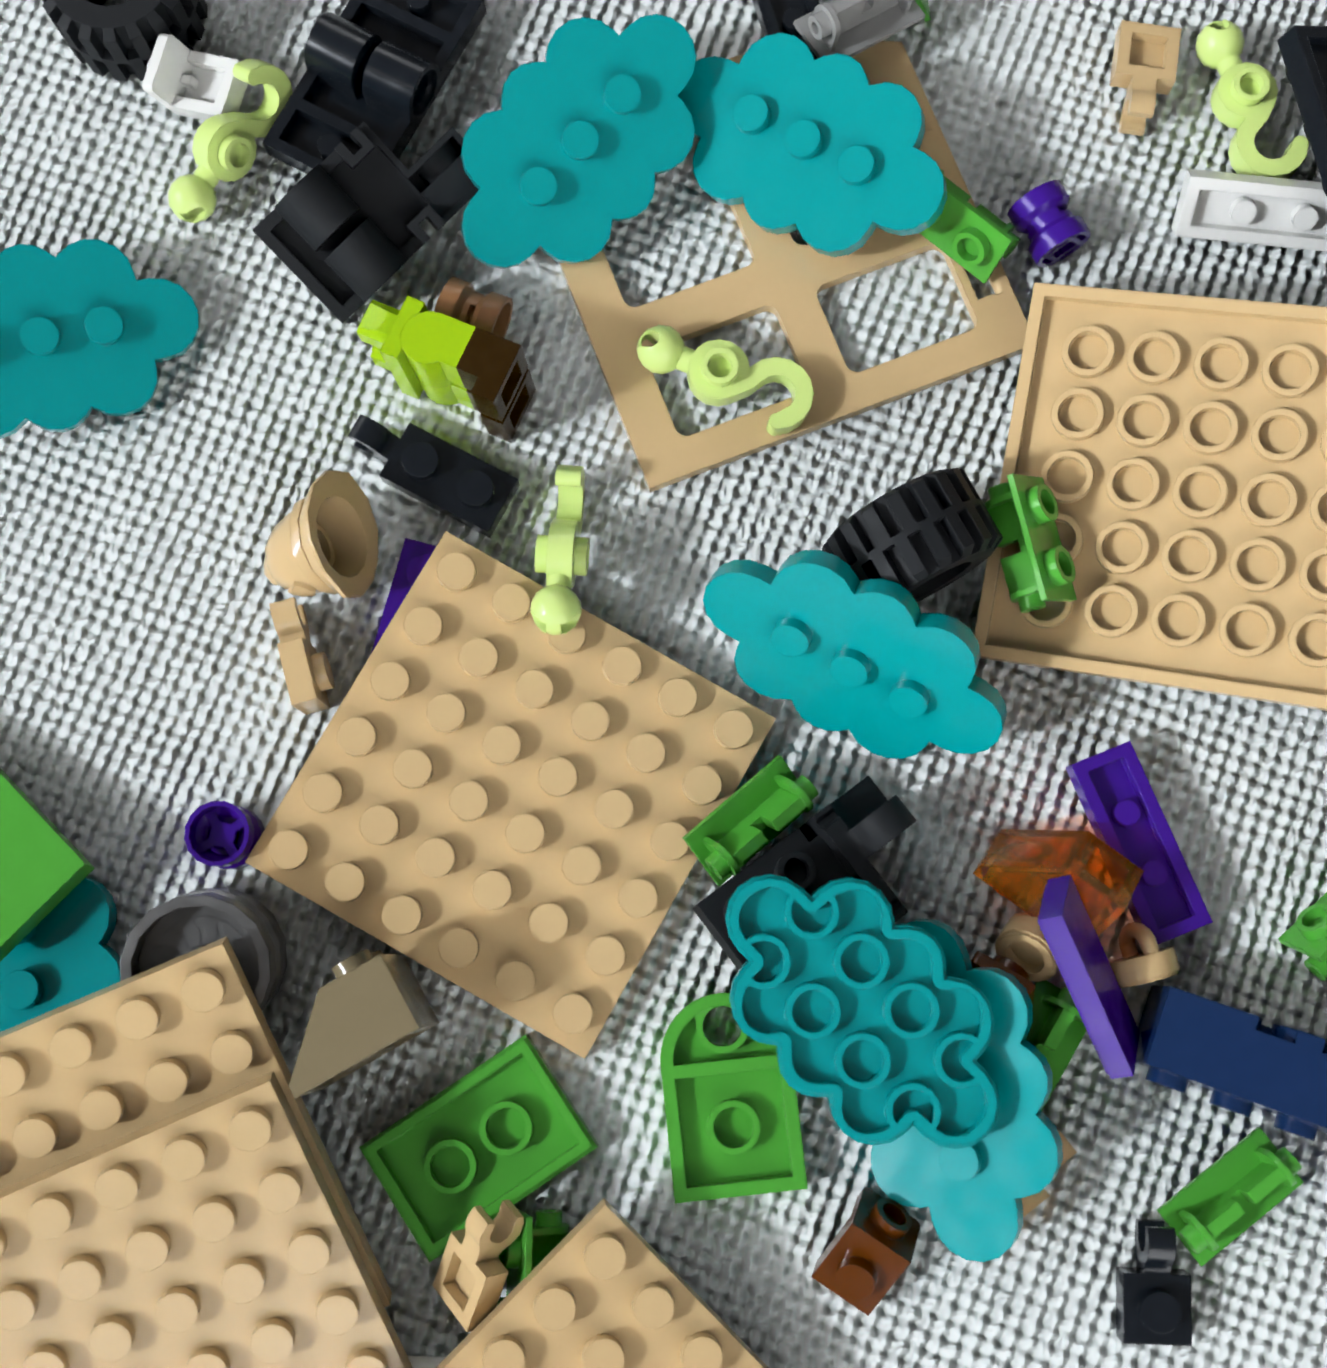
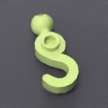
(1244, 101)
(227, 142)
(721, 374)
(562, 556)

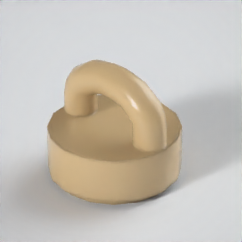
(1026, 945)
(1143, 967)

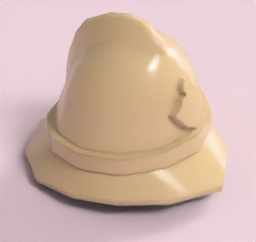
(325, 541)

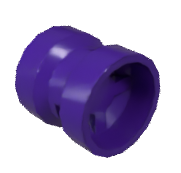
(1049, 224)
(213, 832)

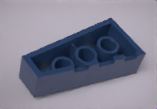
(1235, 1058)

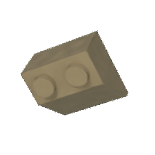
(359, 1018)

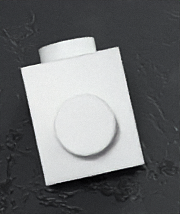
(191, 80)

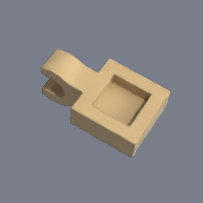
(1144, 65)
(470, 1270)

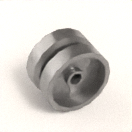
(206, 917)

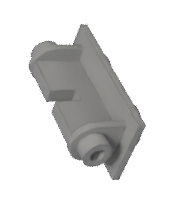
(855, 24)

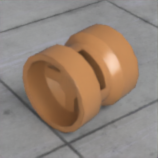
(487, 312)

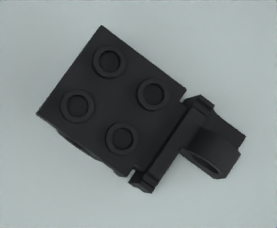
(361, 216)
(823, 849)

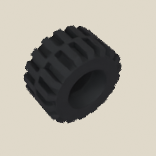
(124, 34)
(919, 534)

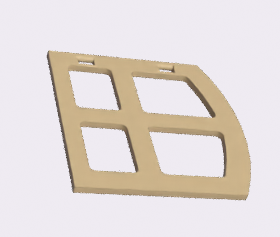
(786, 283)

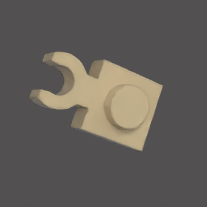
(305, 670)

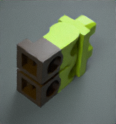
(450, 362)

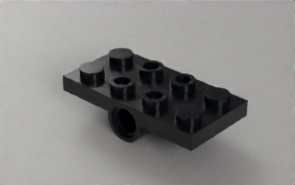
(371, 66)

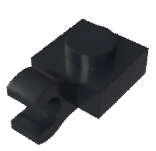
(1152, 1297)

